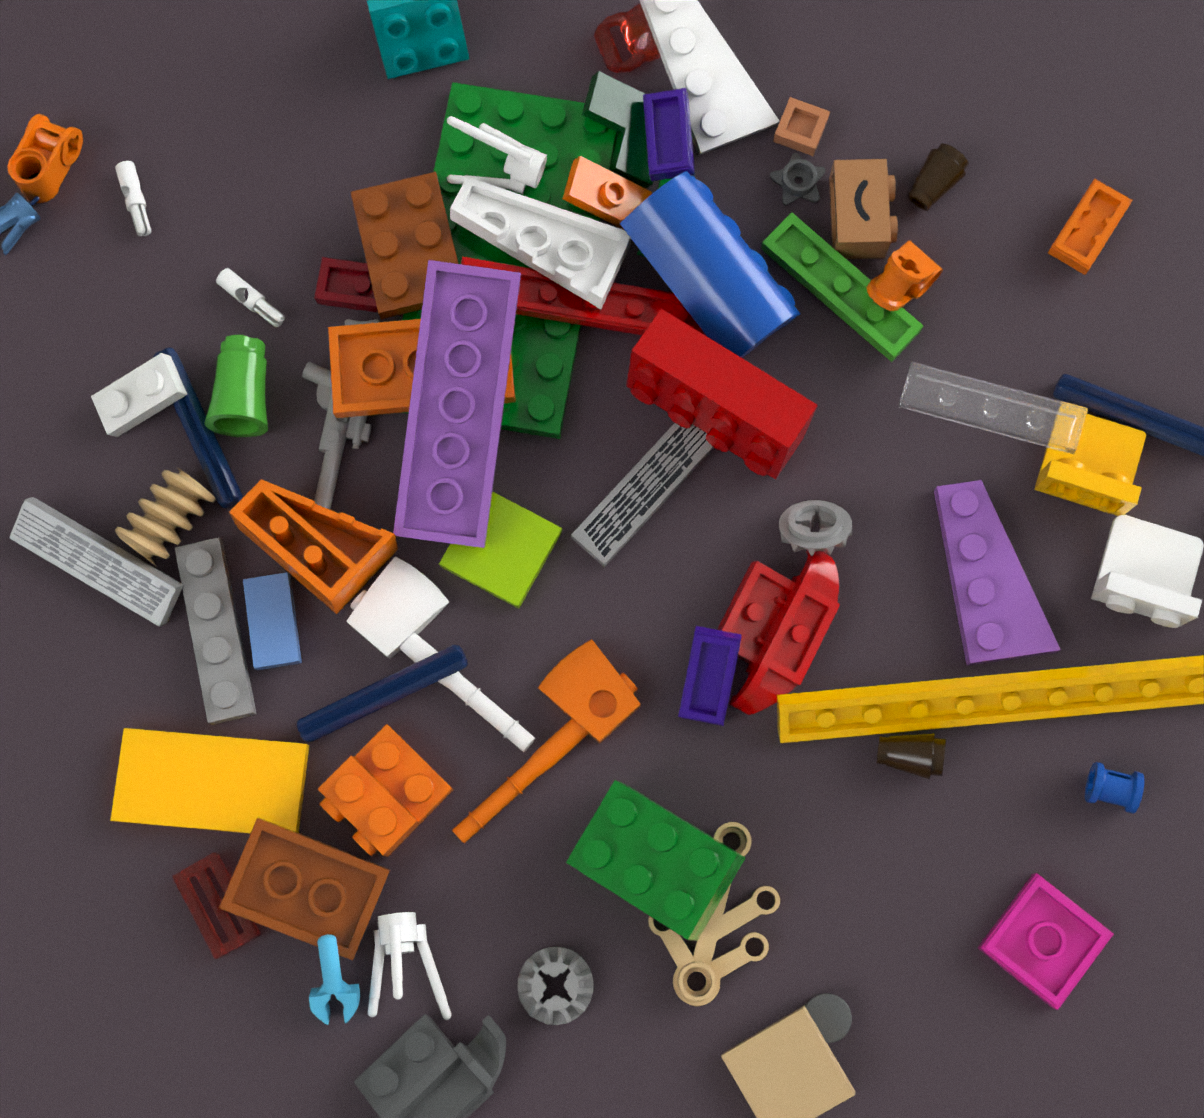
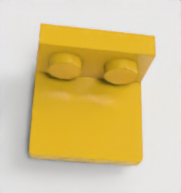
(1099, 471)

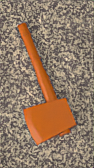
(596, 702)

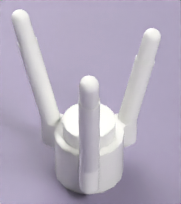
(522, 162)
(396, 937)

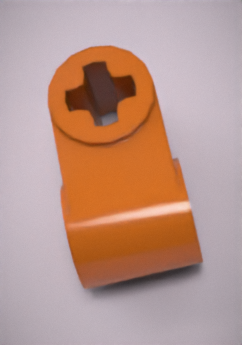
(44, 150)
(904, 277)

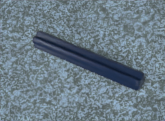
(1130, 413)
(204, 440)
(382, 693)

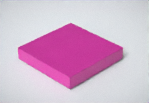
(1045, 941)

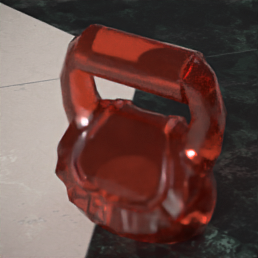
(637, 36)

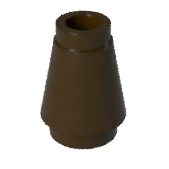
(939, 174)
(913, 754)

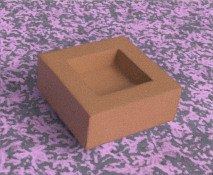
(801, 126)

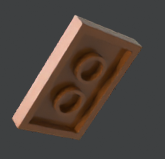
(400, 231)
(304, 887)

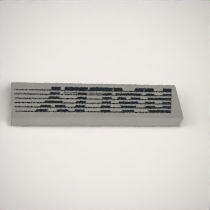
(642, 492)
(96, 561)

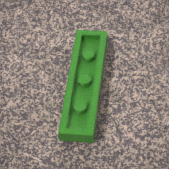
(839, 286)

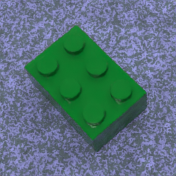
(655, 860)

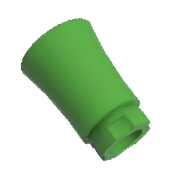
(239, 389)

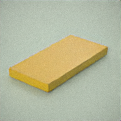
(208, 781)

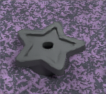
(801, 169)

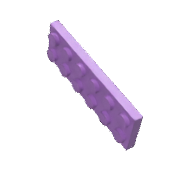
(456, 403)

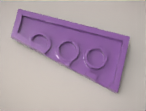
(989, 587)

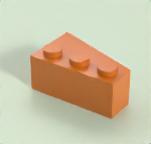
(312, 543)

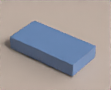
(272, 621)

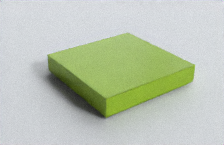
(513, 552)

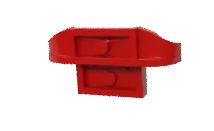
(780, 626)

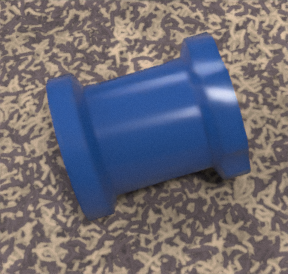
(1114, 787)

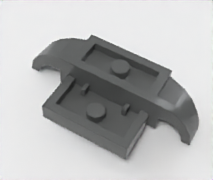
(431, 1077)

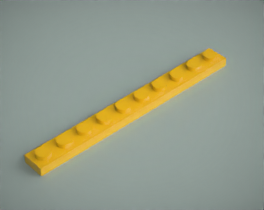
(990, 699)

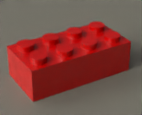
(719, 394)

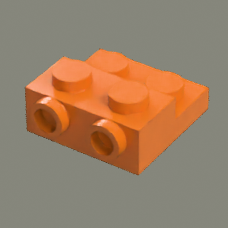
(383, 792)

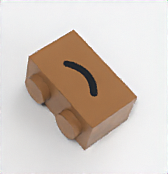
(861, 208)

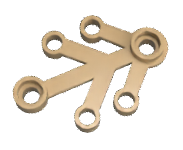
(717, 927)

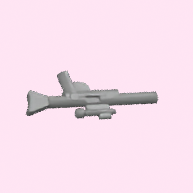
(335, 430)

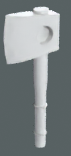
(392, 617)

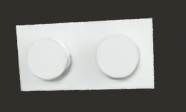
(139, 395)

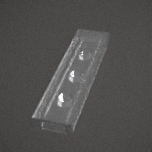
(993, 407)

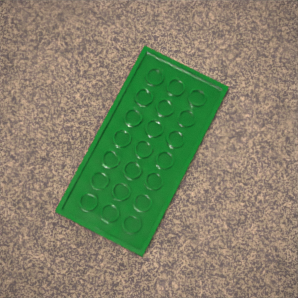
(540, 347)

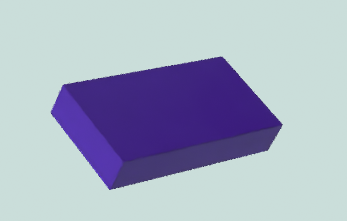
(668, 134)
(709, 675)

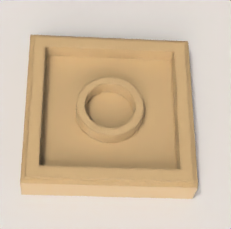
(788, 1070)

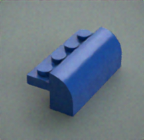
(709, 265)

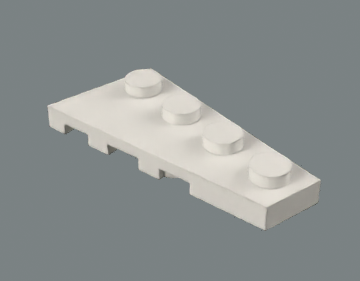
(696, 57)
(551, 240)

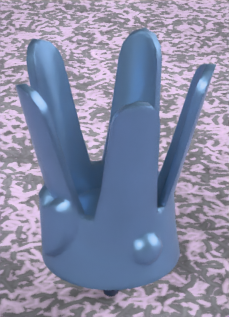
(17, 213)

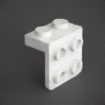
(1149, 572)

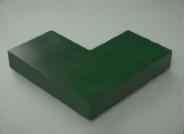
(621, 110)

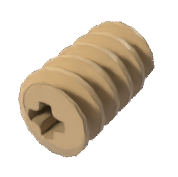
(164, 515)

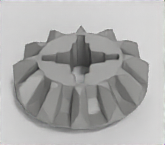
(800, 518)
(578, 984)

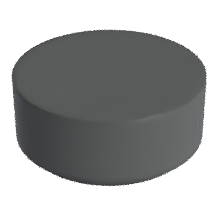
(830, 1016)

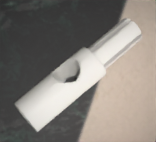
(133, 196)
(255, 302)

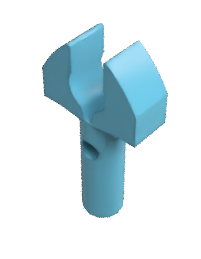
(332, 983)

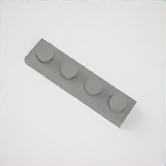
(215, 631)

